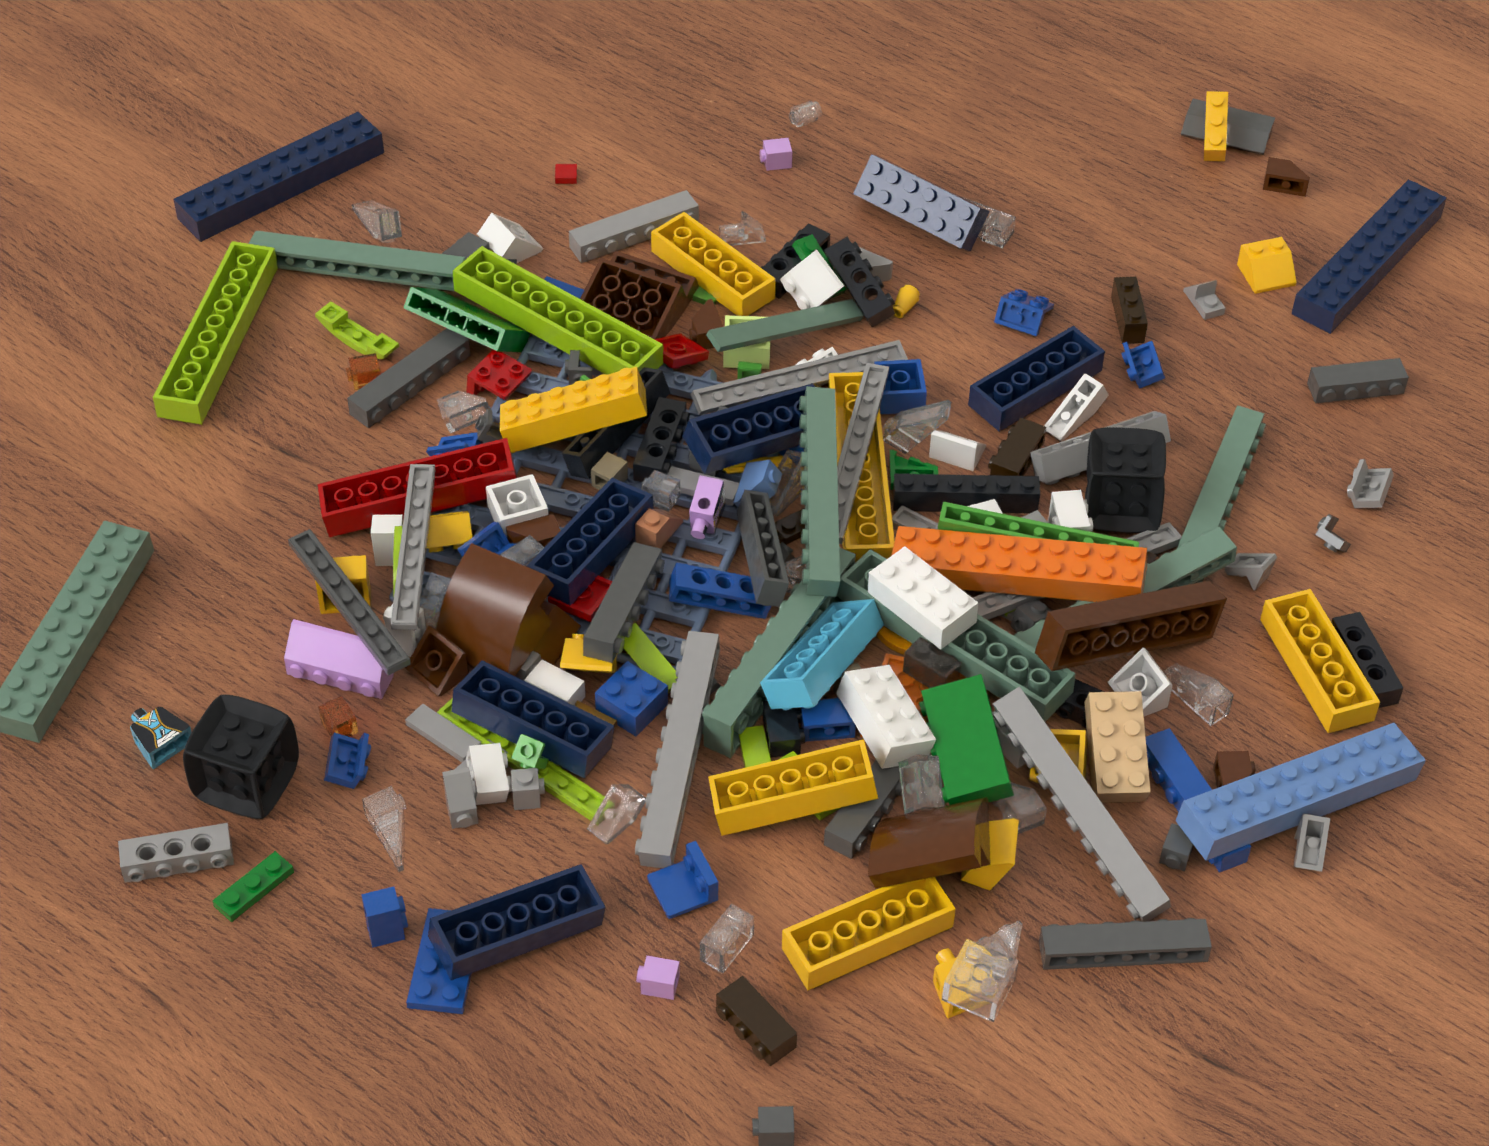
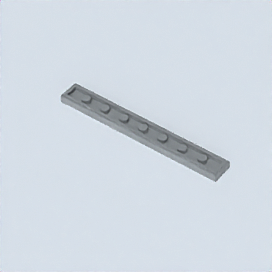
(413, 547)

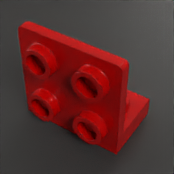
(498, 375)

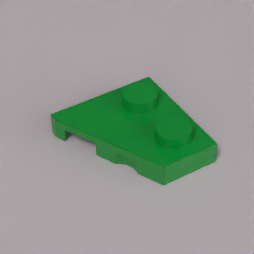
(900, 465)

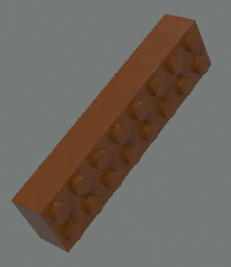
(1128, 624)

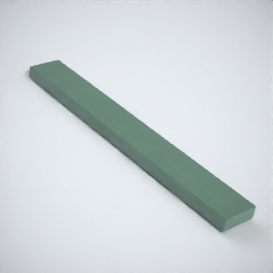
(784, 325)

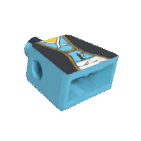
(159, 734)

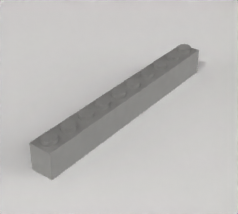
(679, 750)
(1082, 806)

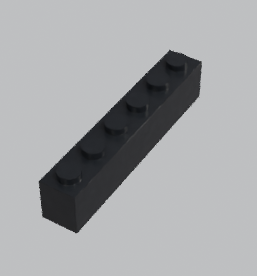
(593, 445)
(929, 491)

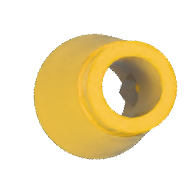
(905, 300)

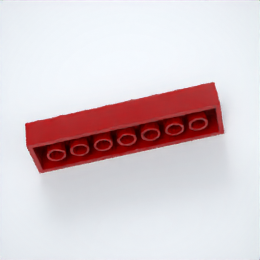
(459, 480)

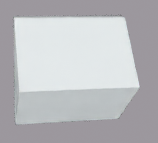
(955, 449)
(1144, 675)

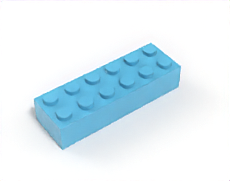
(822, 654)

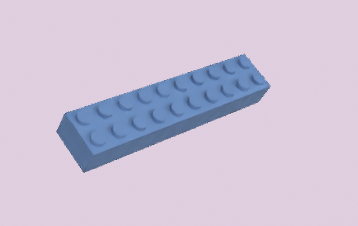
(1307, 785)

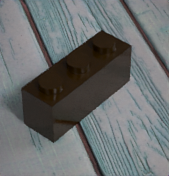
(1129, 310)
(1014, 453)
(756, 1021)

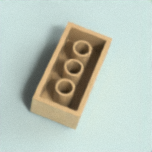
(1117, 746)

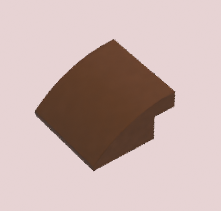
(640, 293)
(495, 609)
(930, 843)

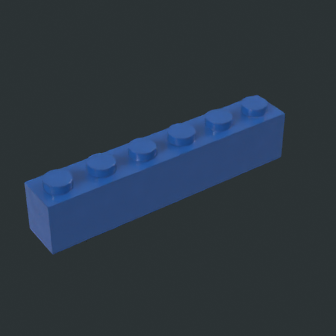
(1182, 780)

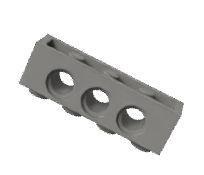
(157, 854)

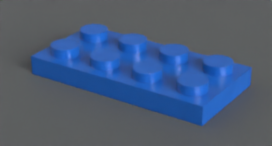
(430, 983)

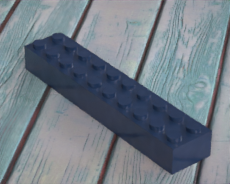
(278, 176)
(1368, 256)

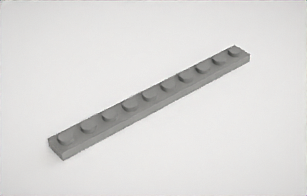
(777, 381)
(858, 440)
(996, 604)

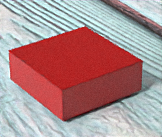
(565, 173)

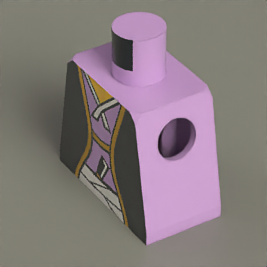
(707, 513)

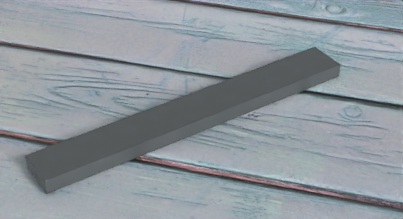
(349, 602)

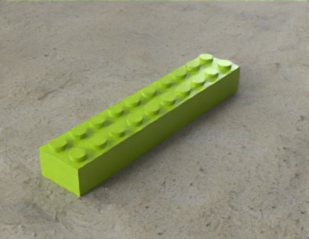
(554, 314)
(215, 333)

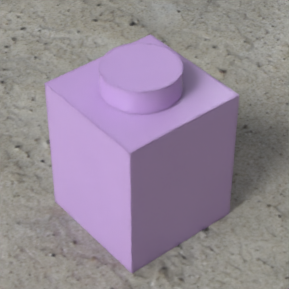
(776, 154)
(659, 977)

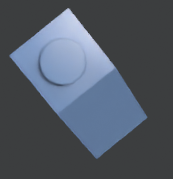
(760, 477)

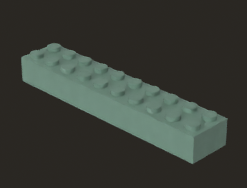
(72, 630)
(980, 649)
(742, 697)

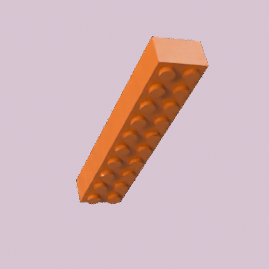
(1029, 564)

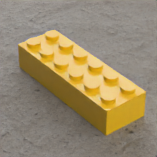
(714, 264)
(573, 409)
(1319, 661)
(792, 787)
(866, 930)

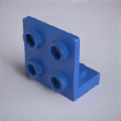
(1022, 311)
(685, 884)

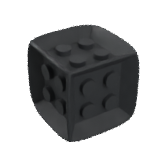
(1126, 479)
(241, 756)

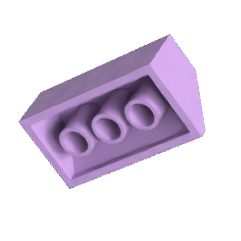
(334, 660)

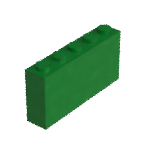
(466, 319)
(966, 741)

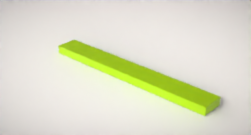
(556, 780)

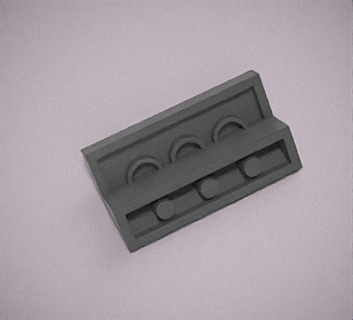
(1244, 129)

